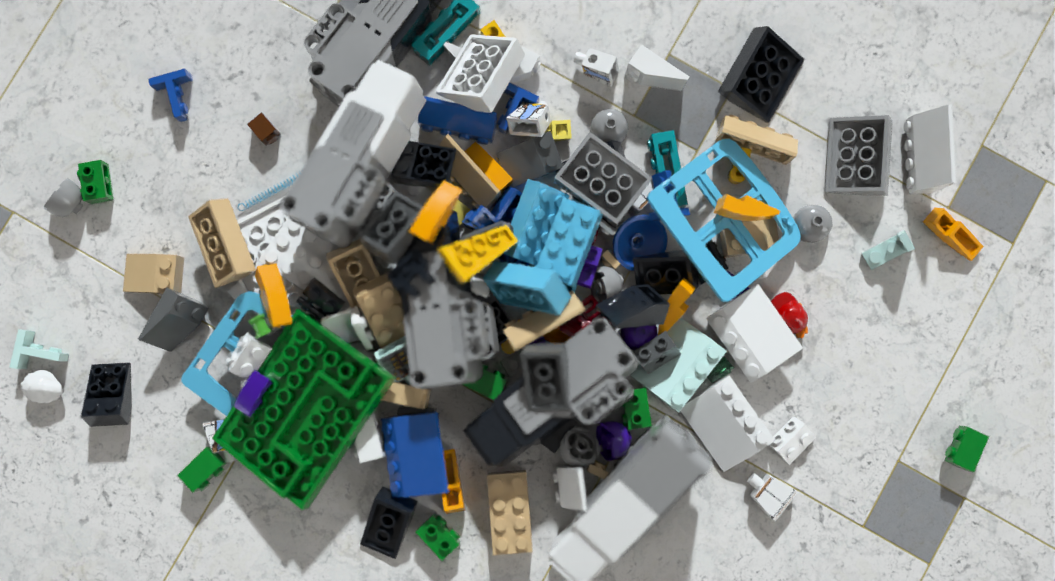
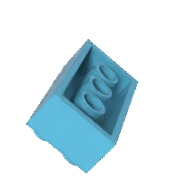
(534, 220)
(570, 240)
(527, 287)

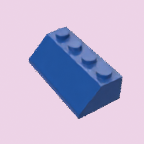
(457, 120)

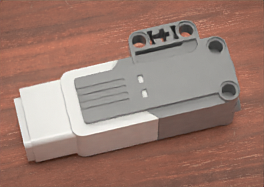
(354, 157)
(630, 500)

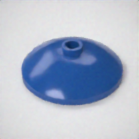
(650, 239)

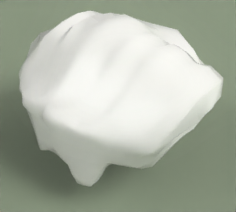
(41, 387)

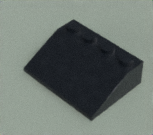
(761, 73)

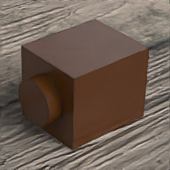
(264, 129)

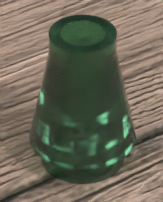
(720, 370)

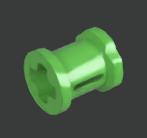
(260, 326)

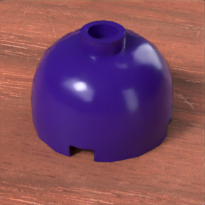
(638, 336)
(614, 439)

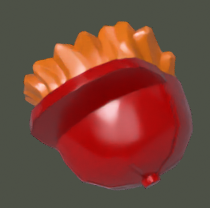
(792, 313)

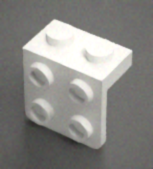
(350, 327)

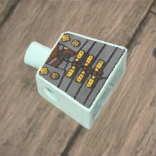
(395, 359)

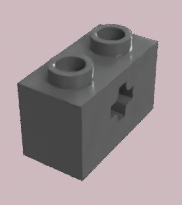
(657, 352)

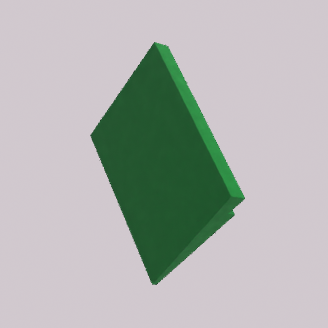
(308, 413)

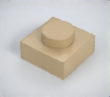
(609, 260)
(597, 469)

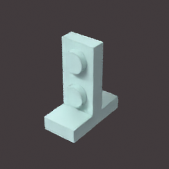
(888, 250)
(25, 348)

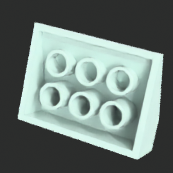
(682, 375)

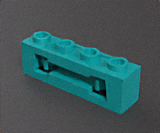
(426, 46)
(657, 163)

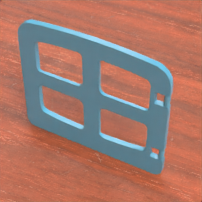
(693, 243)
(223, 336)

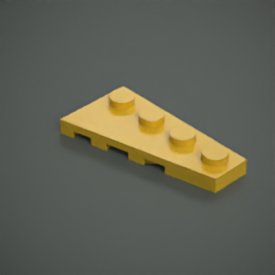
(473, 254)

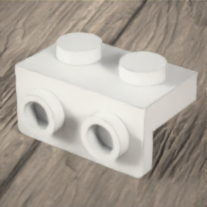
(247, 356)
(792, 440)

